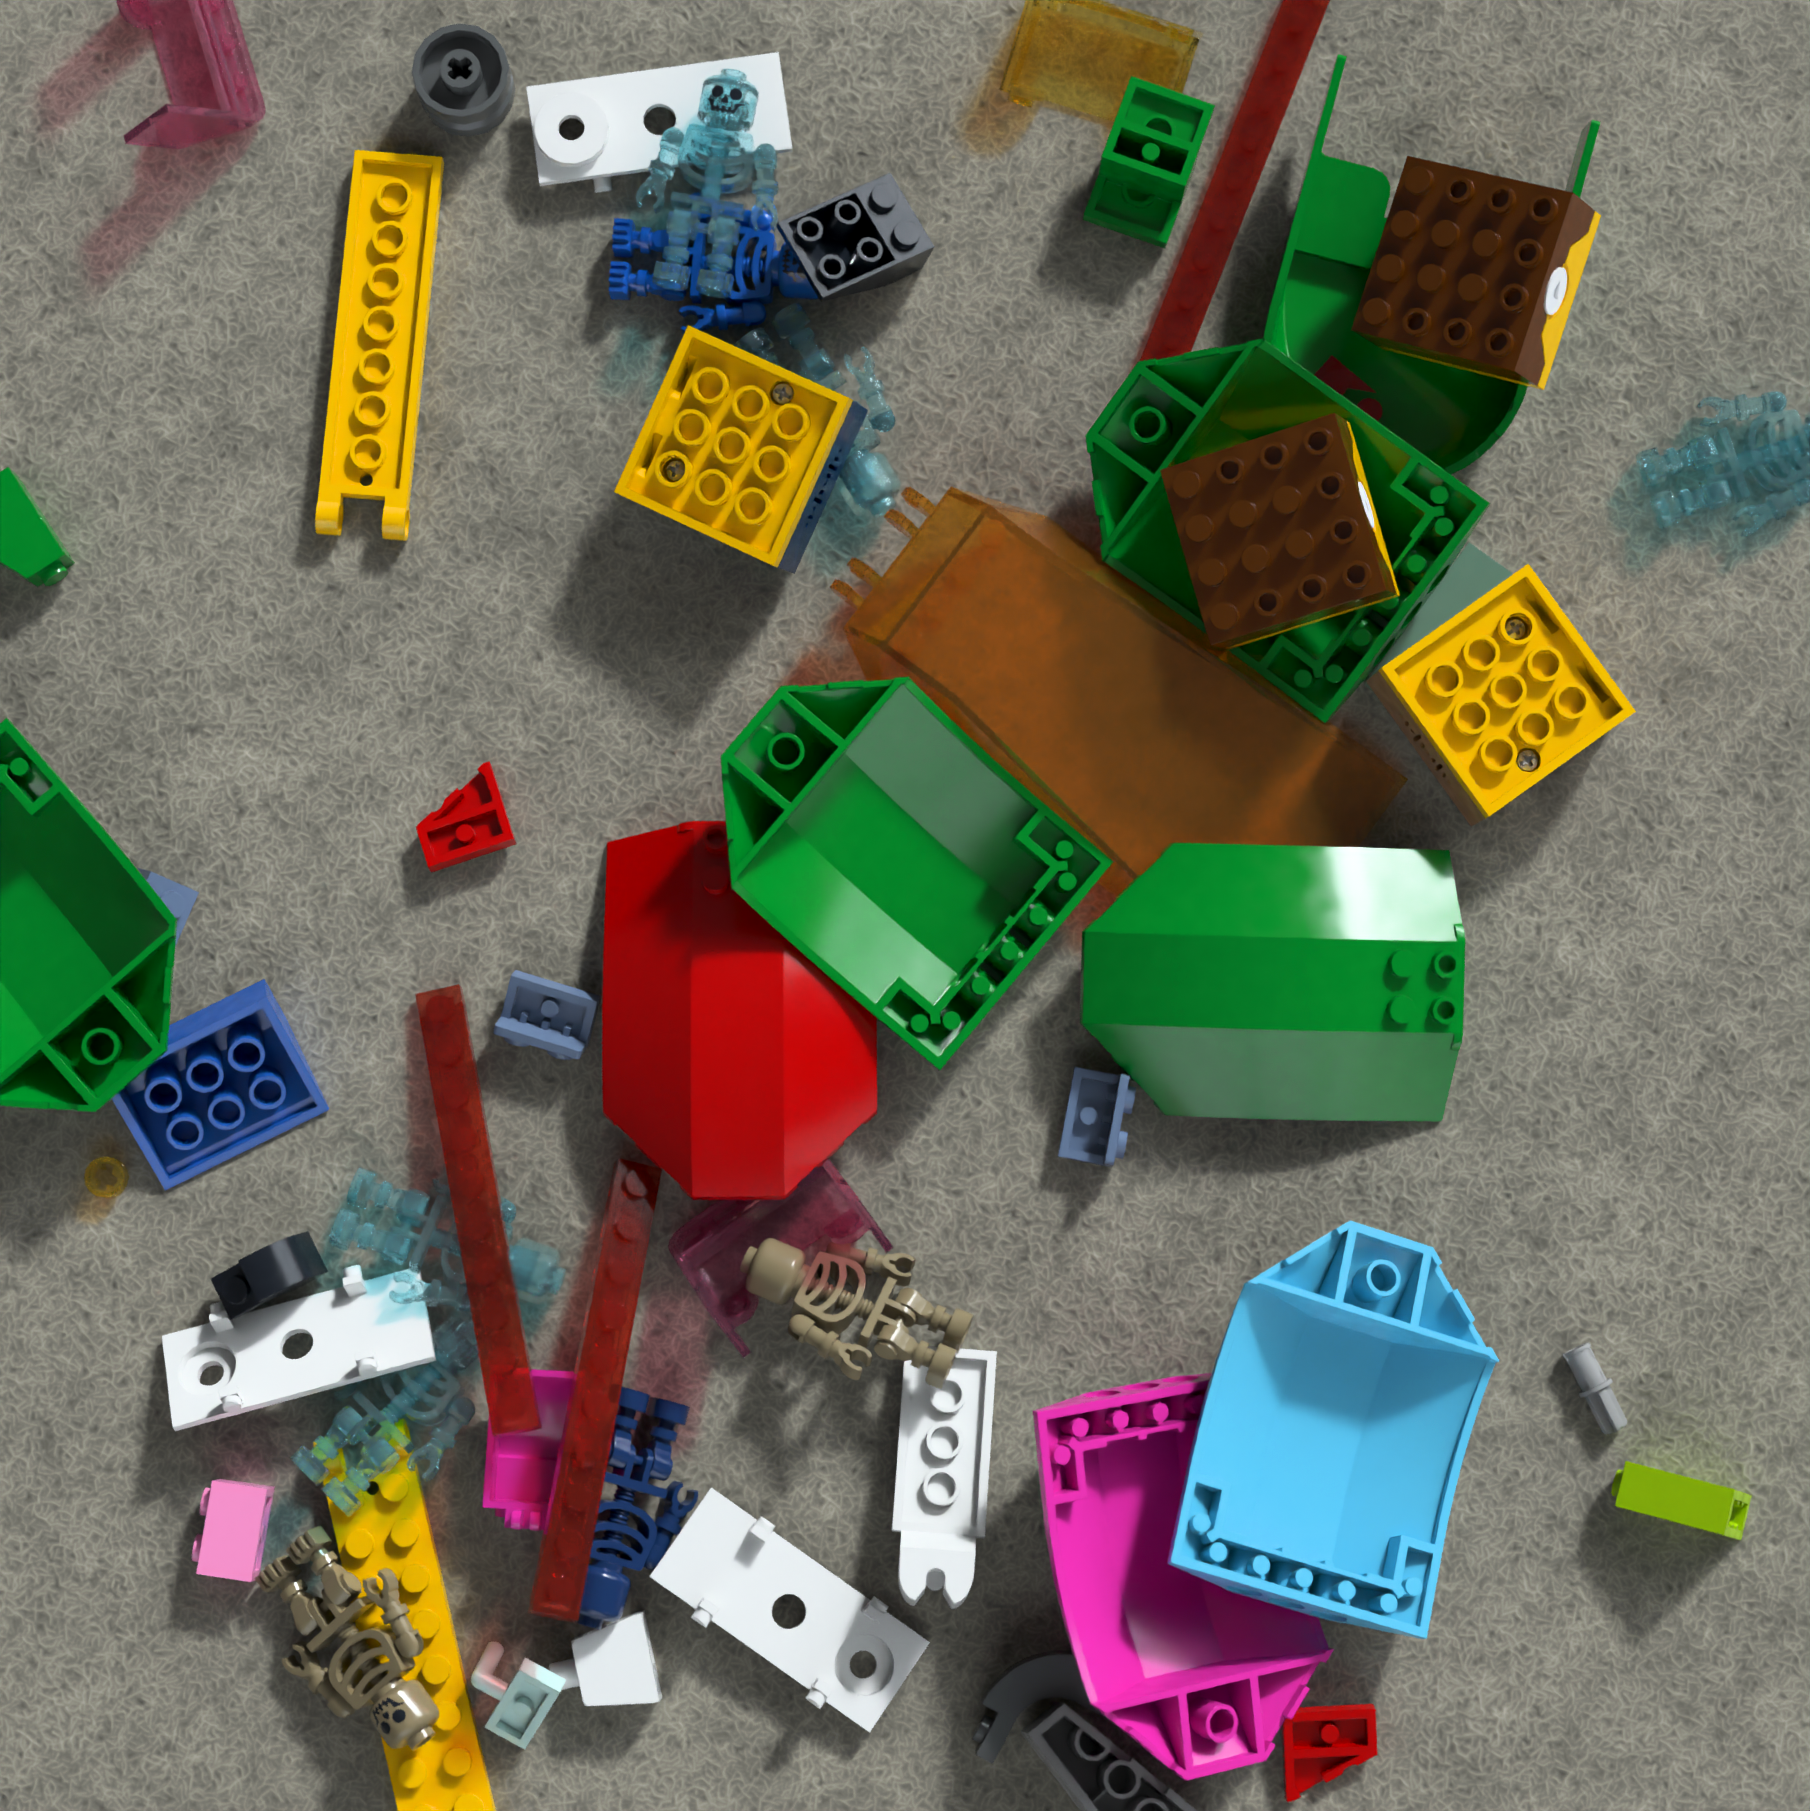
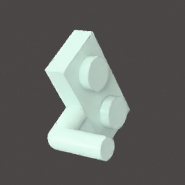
(522, 1701)

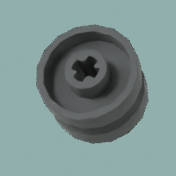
(463, 80)

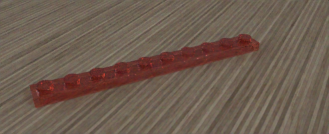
(1235, 179)
(478, 1212)
(595, 1392)

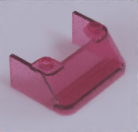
(204, 69)
(717, 1239)

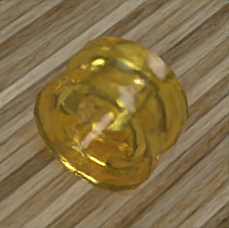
(93, 1183)

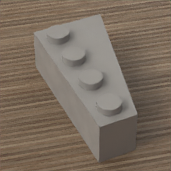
(1093, 1768)

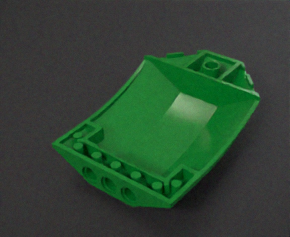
(1232, 395)
(897, 854)
(79, 947)
(1283, 982)

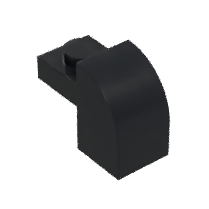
(269, 1274)

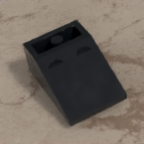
(858, 240)

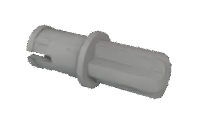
(1595, 1388)

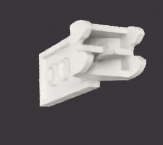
(943, 1475)

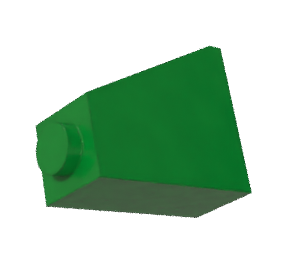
(26, 538)

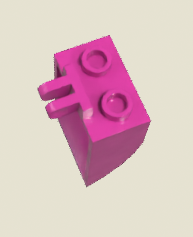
(524, 1464)

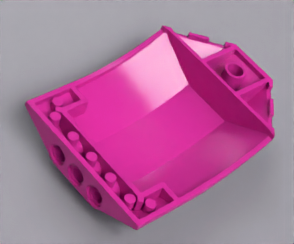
(1159, 1650)

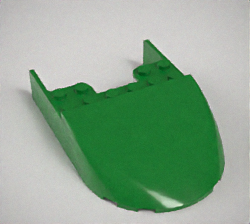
(1318, 289)

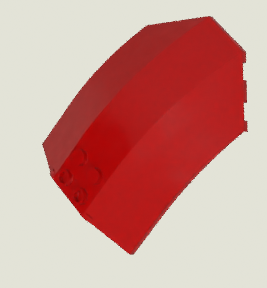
(718, 1032)

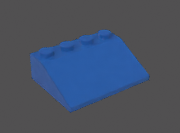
(220, 1087)

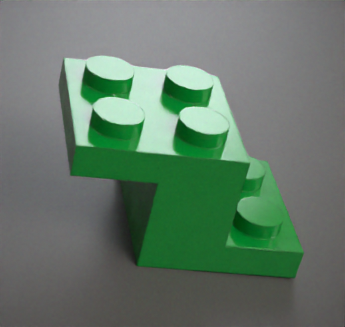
(1148, 162)

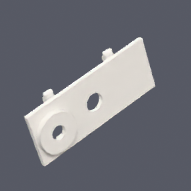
(615, 113)
(354, 1337)
(737, 1570)

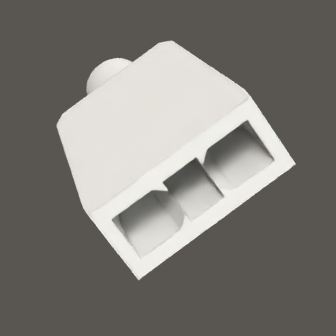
(613, 1664)

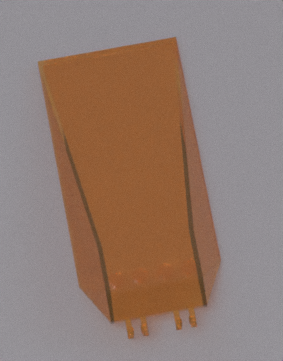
(1102, 692)

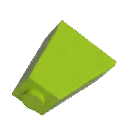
(1681, 1499)

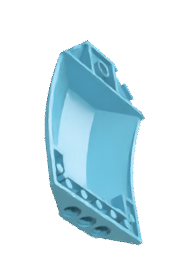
(1335, 1434)

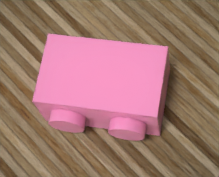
(233, 1529)

